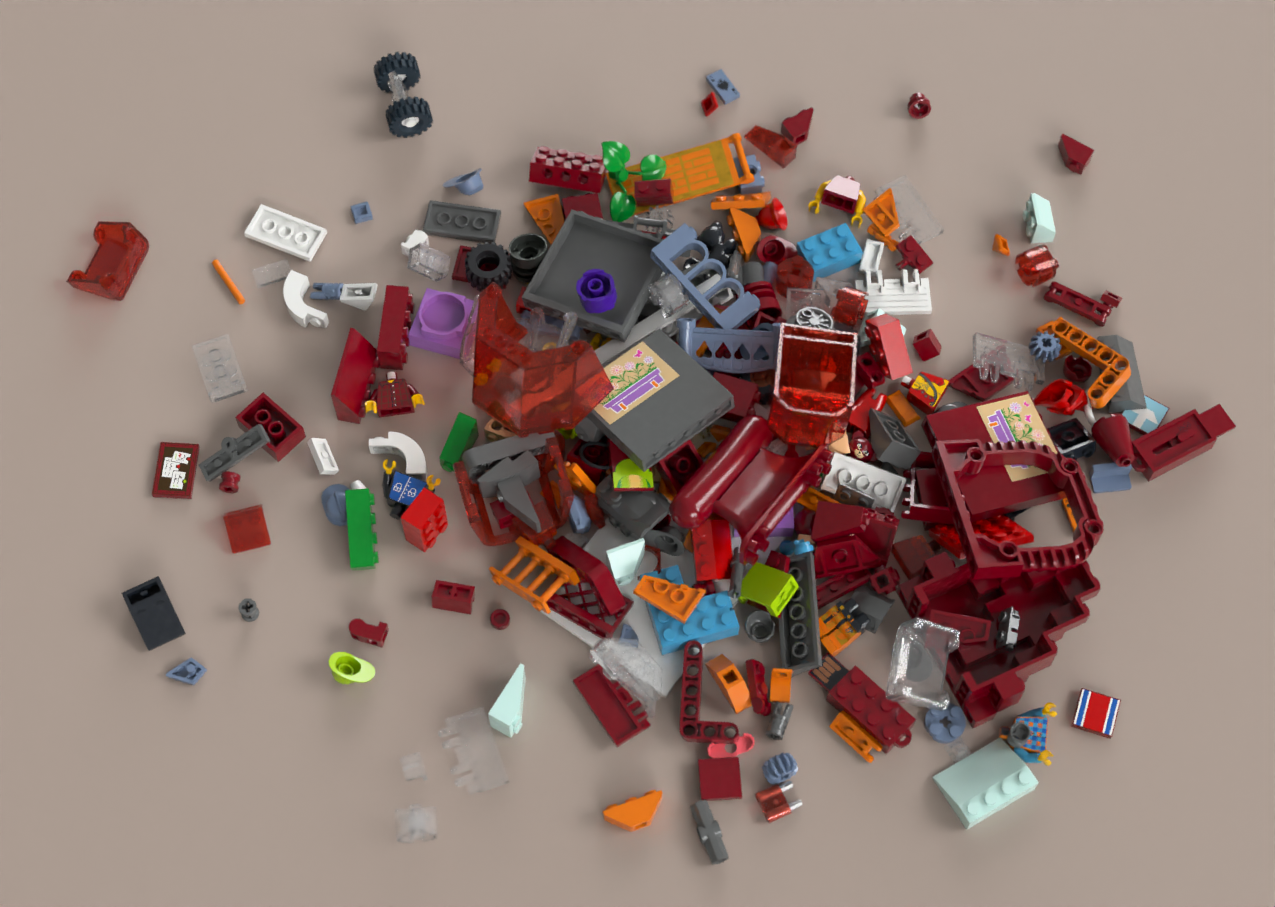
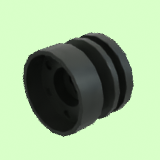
(526, 255)

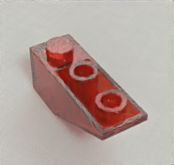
(773, 145)

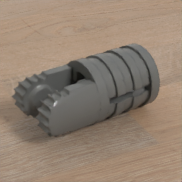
(778, 722)

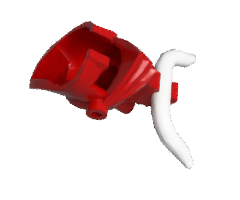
(1065, 398)

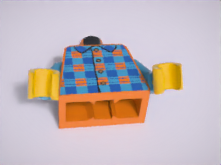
(1035, 748)

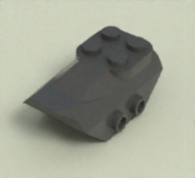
(631, 510)

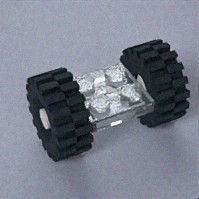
(396, 75)

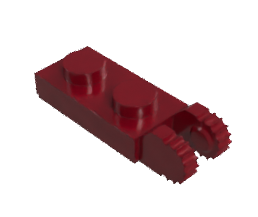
(757, 687)

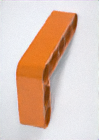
(1096, 356)

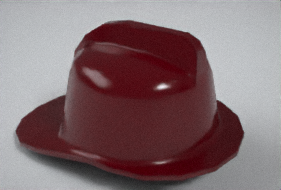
(775, 249)

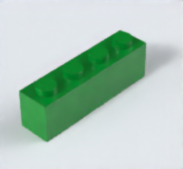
(360, 529)

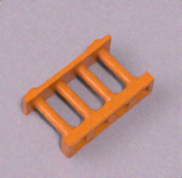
(538, 557)

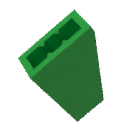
(461, 438)

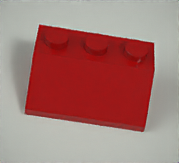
(712, 551)

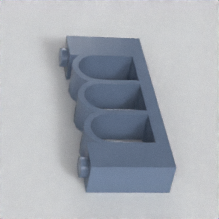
(686, 239)

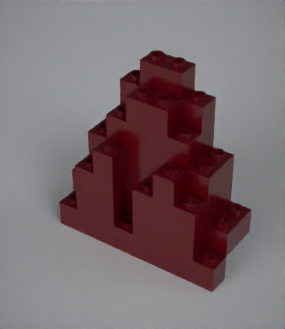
(977, 672)

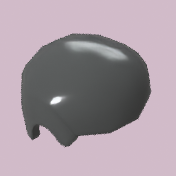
(759, 626)

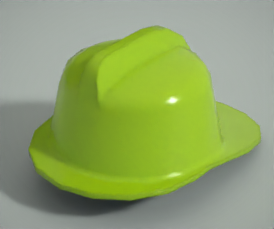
(350, 669)

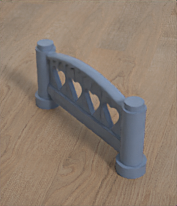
(692, 337)

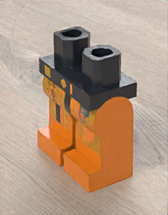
(840, 628)

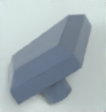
(187, 672)

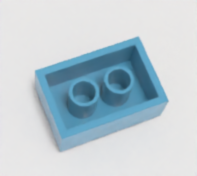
(830, 251)

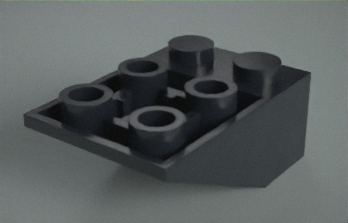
(153, 613)

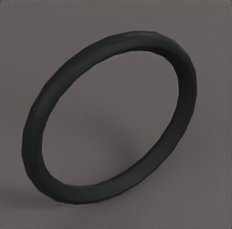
(586, 461)

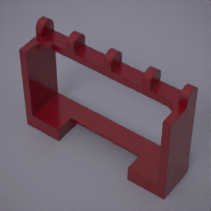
(919, 511)

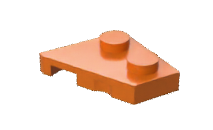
(883, 213)

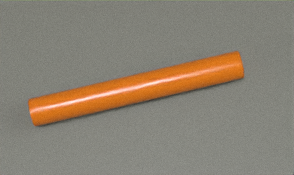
(227, 280)

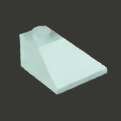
(625, 561)

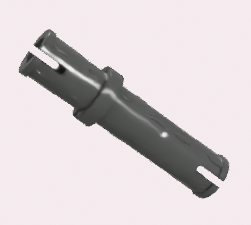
(736, 575)

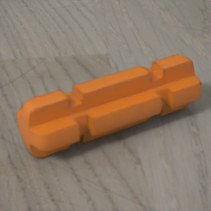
(873, 230)

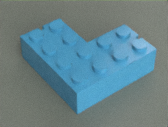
(709, 621)

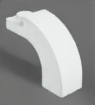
(294, 291)
(405, 448)

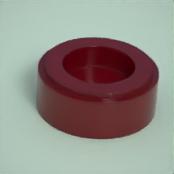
(500, 619)

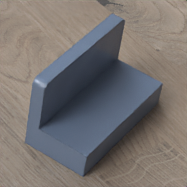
(1110, 478)

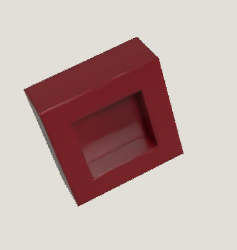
(1110, 299)

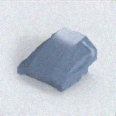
(579, 518)

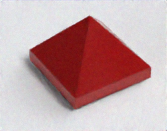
(709, 104)

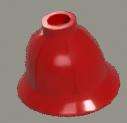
(773, 216)

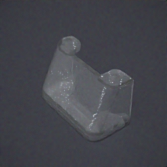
(921, 664)

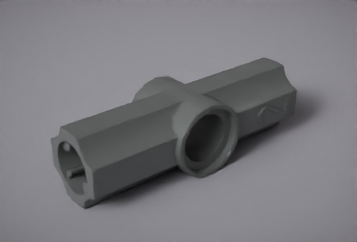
(709, 832)

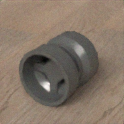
(1021, 731)

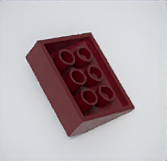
(354, 378)

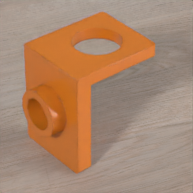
(780, 685)

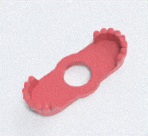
(744, 744)

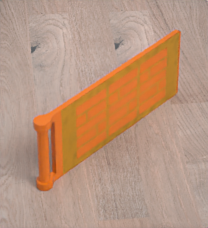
(695, 171)

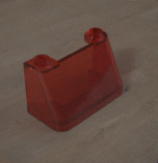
(114, 262)

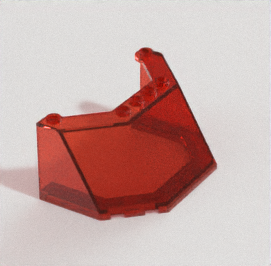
(529, 388)

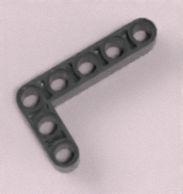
(486, 456)

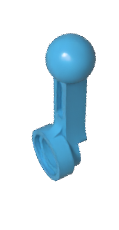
(798, 547)

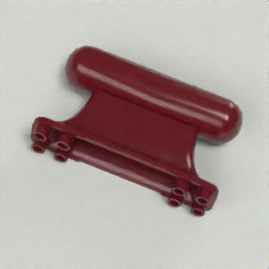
(748, 485)

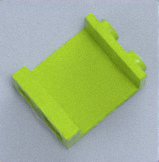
(768, 587)

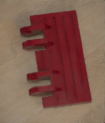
(610, 705)

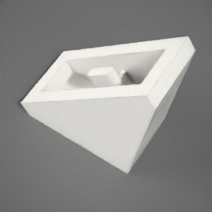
(359, 295)

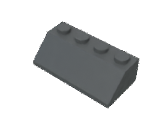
(1131, 393)

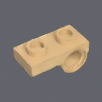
(495, 435)

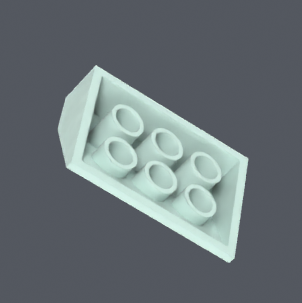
(985, 782)

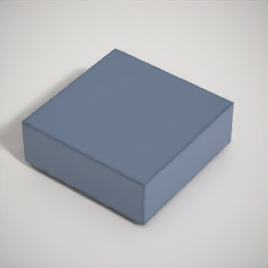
(361, 212)

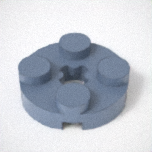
(952, 731)

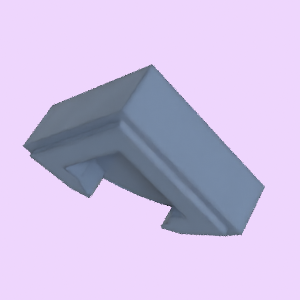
(628, 633)

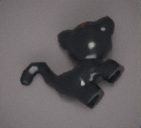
(714, 239)

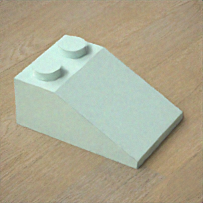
(508, 709)

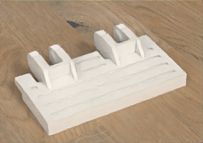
(897, 299)

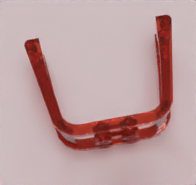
(477, 511)

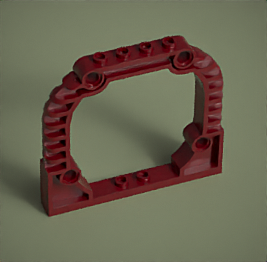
(1003, 560)

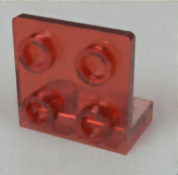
(247, 528)

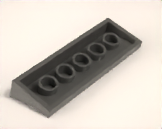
(800, 619)

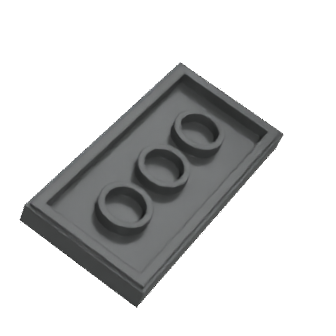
(462, 222)

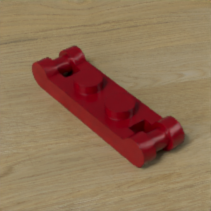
(1077, 303)

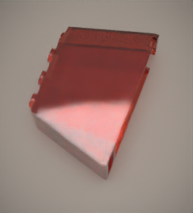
(812, 385)

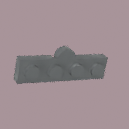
(233, 452)

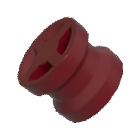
(229, 482)

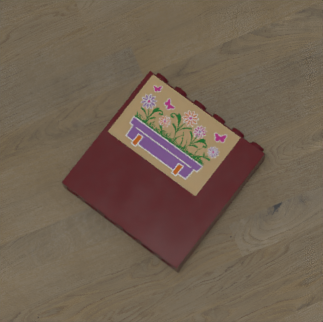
(1001, 487)

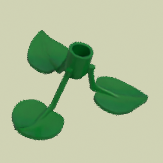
(614, 157)

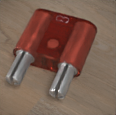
(774, 802)

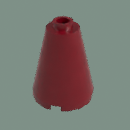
(1114, 438)

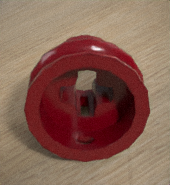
(922, 102)

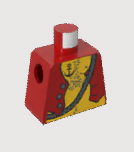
(925, 391)

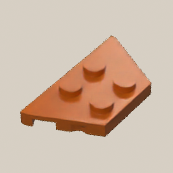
(578, 478)

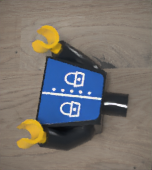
(403, 489)

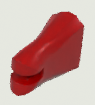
(860, 413)

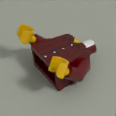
(393, 397)

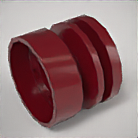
(767, 298)

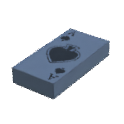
(723, 86)

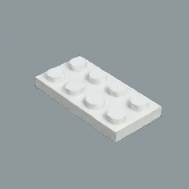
(285, 233)
(866, 478)

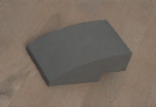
(525, 466)

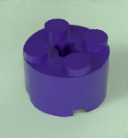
(596, 291)

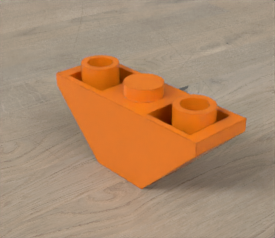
(745, 232)
(730, 682)
(635, 812)

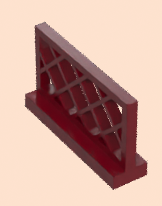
(581, 616)

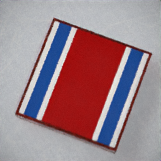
(1096, 713)

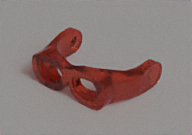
(657, 552)

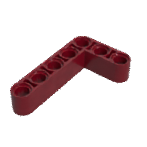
(591, 571)
(695, 701)

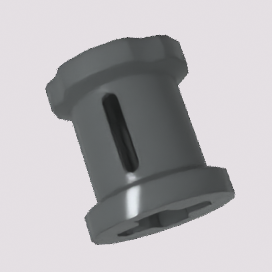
(254, 611)

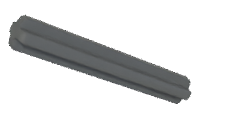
(734, 265)

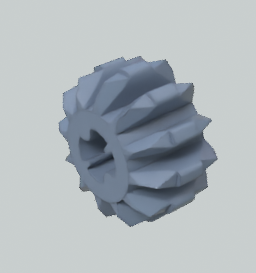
(1051, 347)
(780, 768)

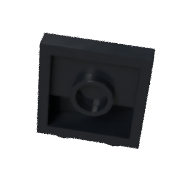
(1073, 439)

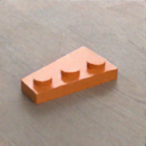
(754, 200)

